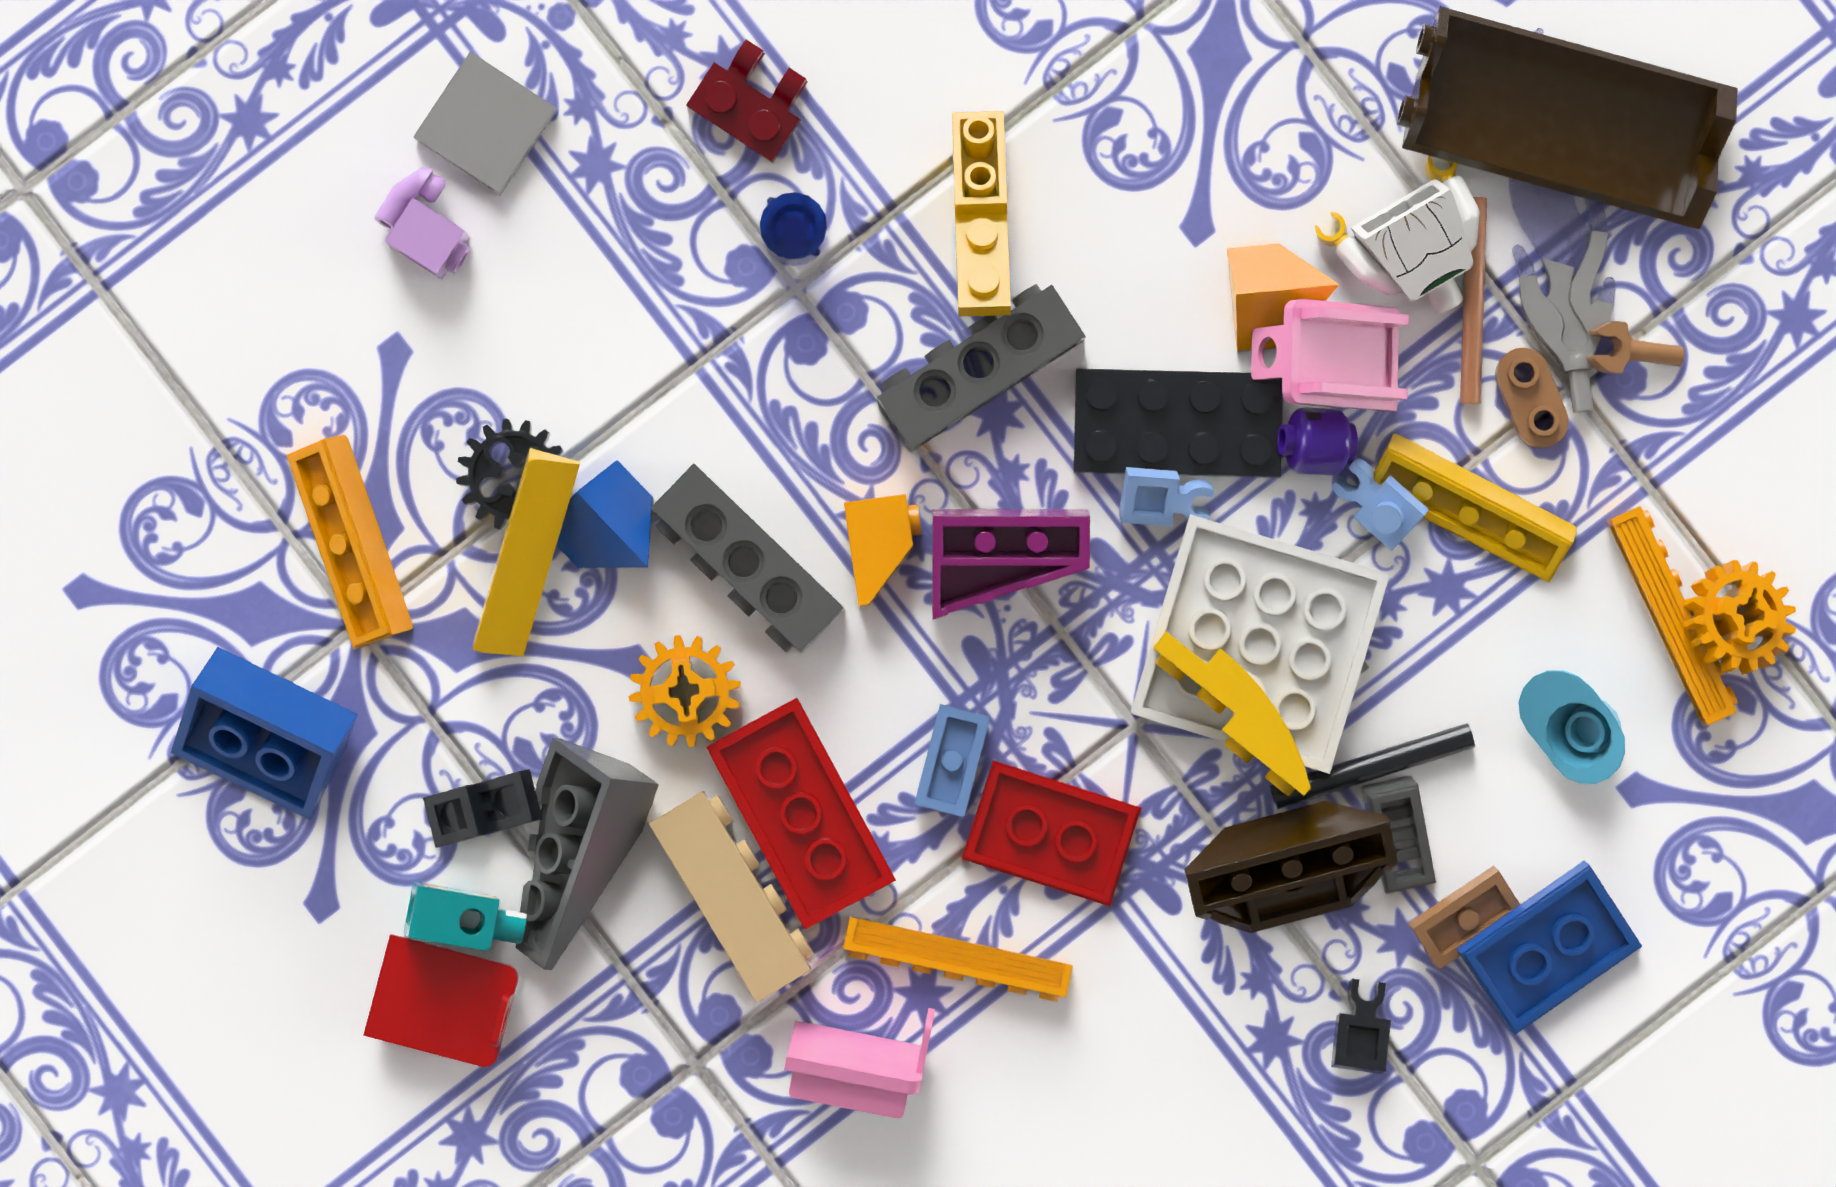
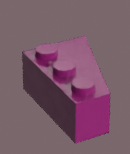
(1003, 551)

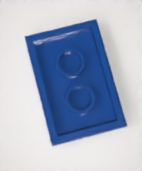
(1549, 947)

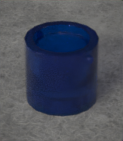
(793, 228)

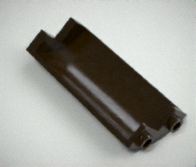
(1568, 117)

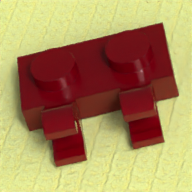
(743, 111)

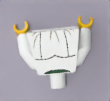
(1416, 241)

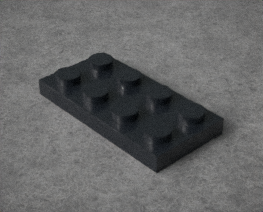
(1177, 422)

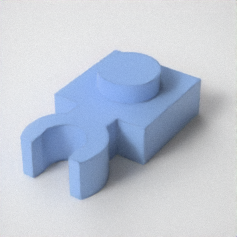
(1155, 496)
(1386, 509)

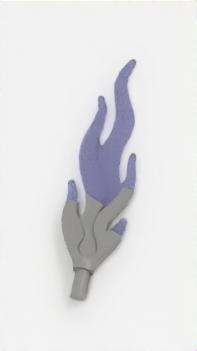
(1571, 261)

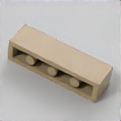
(731, 896)

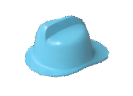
(1572, 726)

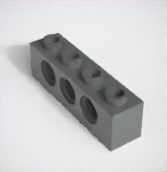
(1056, 335)
(697, 494)

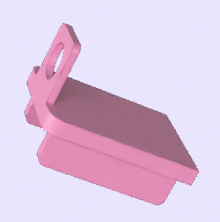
(1334, 355)
(855, 1068)

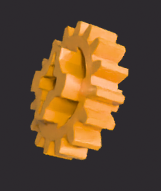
(1735, 620)
(661, 694)

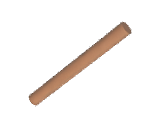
(1473, 316)

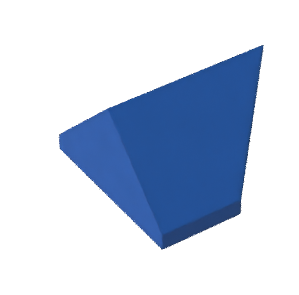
(608, 522)

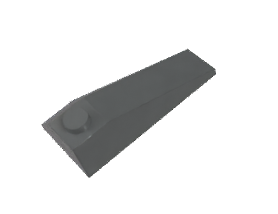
(589, 824)

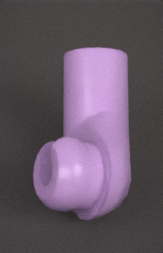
(421, 183)

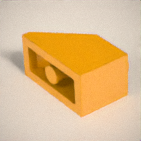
(879, 540)

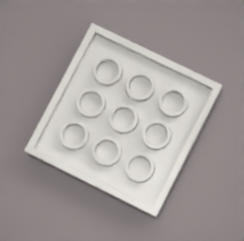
(1282, 615)

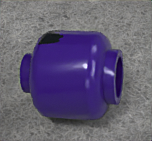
(1318, 441)

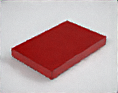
(1051, 833)

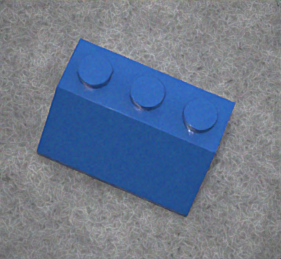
(263, 732)

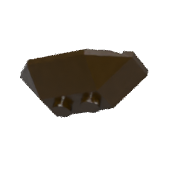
(1290, 866)

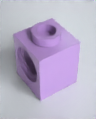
(429, 239)

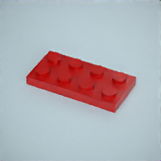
(801, 813)

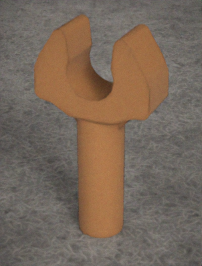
(1628, 349)

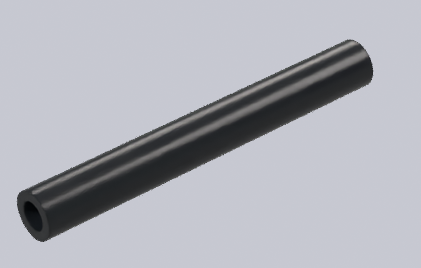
(1380, 764)

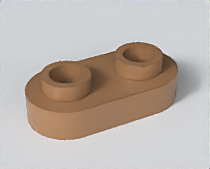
(1528, 398)

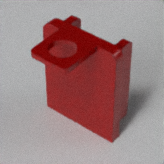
(442, 1001)

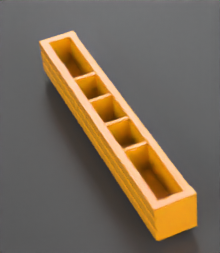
(1665, 604)
(957, 958)

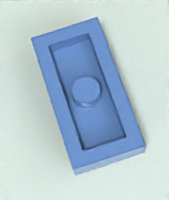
(952, 760)

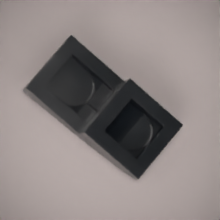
(482, 808)

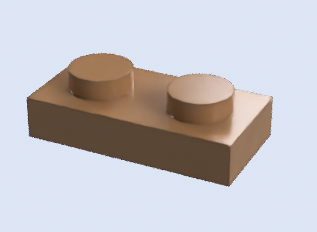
(1463, 916)

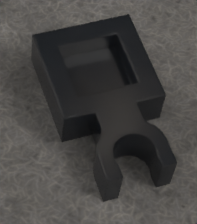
(1361, 1037)

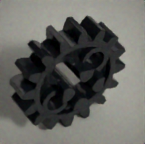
(483, 467)

